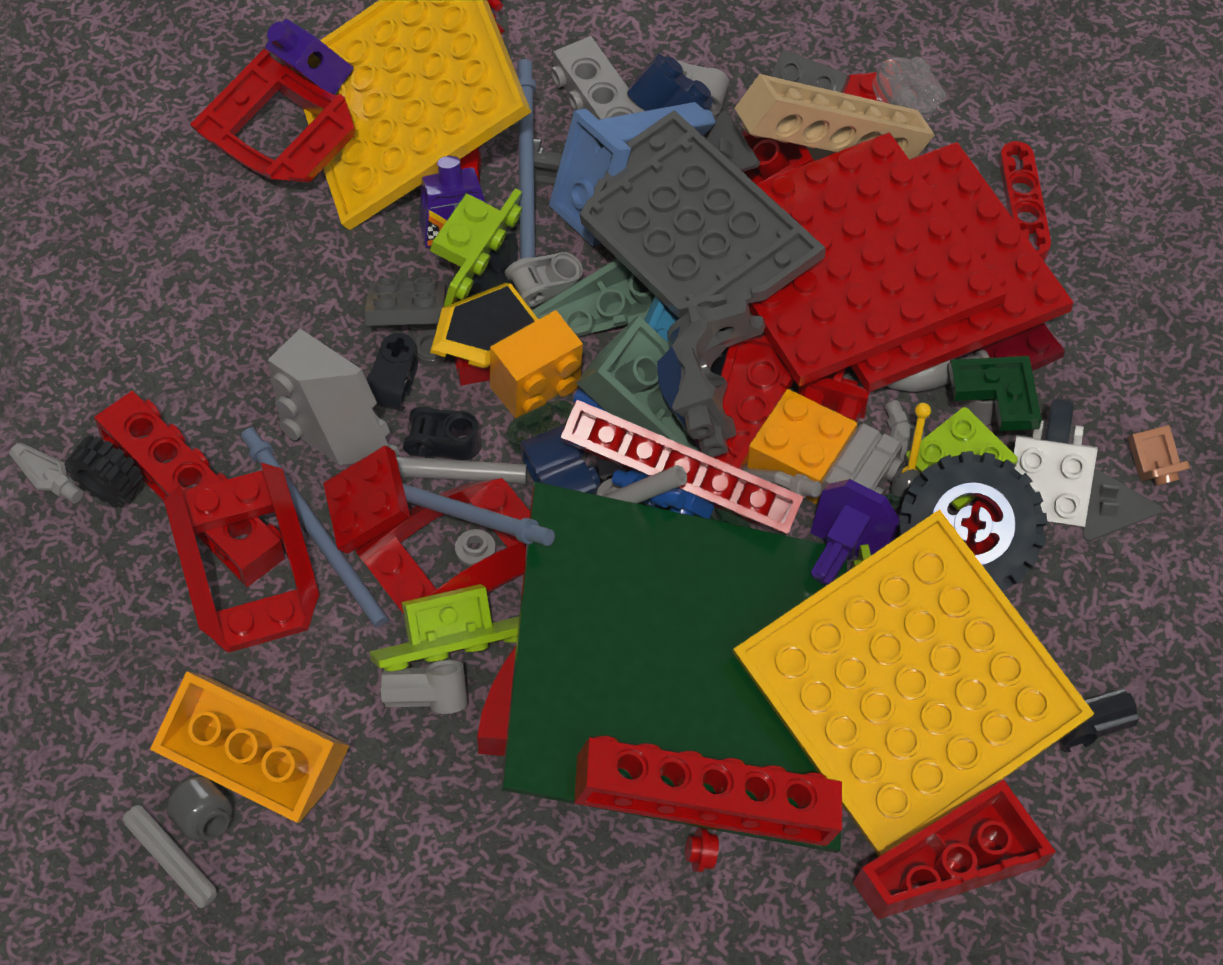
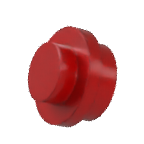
(702, 850)

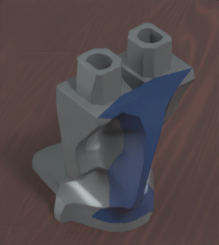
(686, 372)

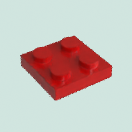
(366, 499)

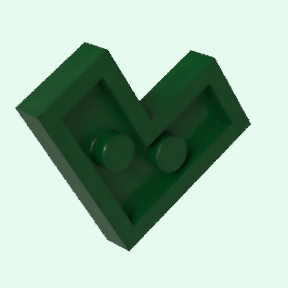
(1004, 380)

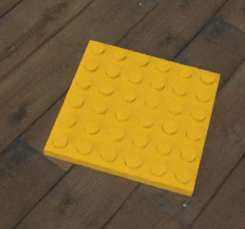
(421, 88)
(912, 683)

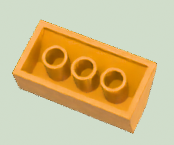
(248, 746)

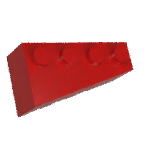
(951, 856)

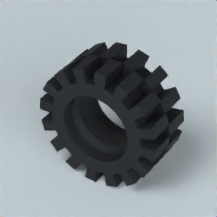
(104, 471)

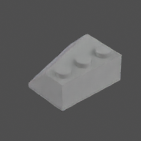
(325, 400)

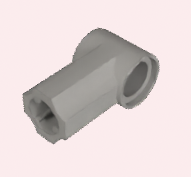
(437, 686)

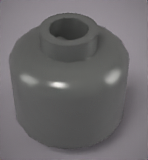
(199, 809)

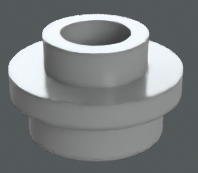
(469, 556)

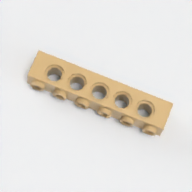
(826, 117)

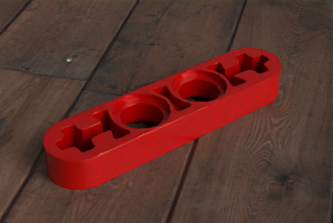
(1025, 202)

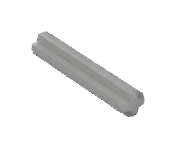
(170, 856)

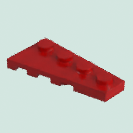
(754, 388)

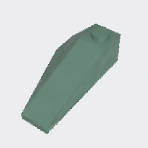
(601, 300)
(627, 383)

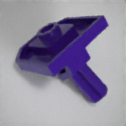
(850, 518)

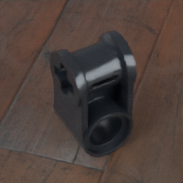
(393, 371)
(441, 433)

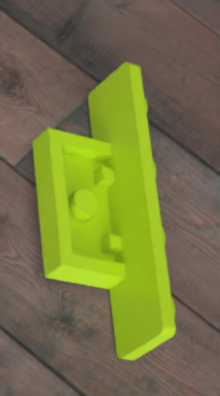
(470, 236)
(445, 625)

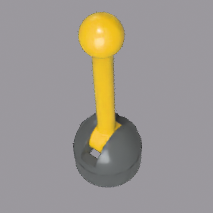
(907, 475)

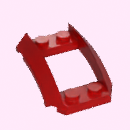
(249, 93)
(226, 504)
(405, 579)

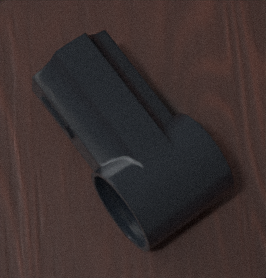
(1111, 714)

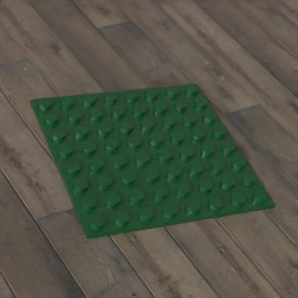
(636, 638)

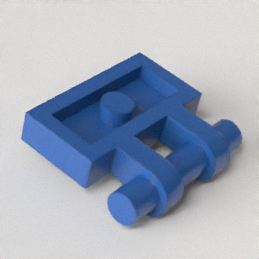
(676, 498)

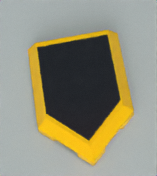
(480, 321)

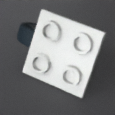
(1059, 465)

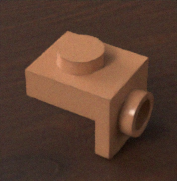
(1156, 455)

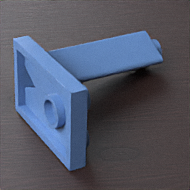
(592, 145)

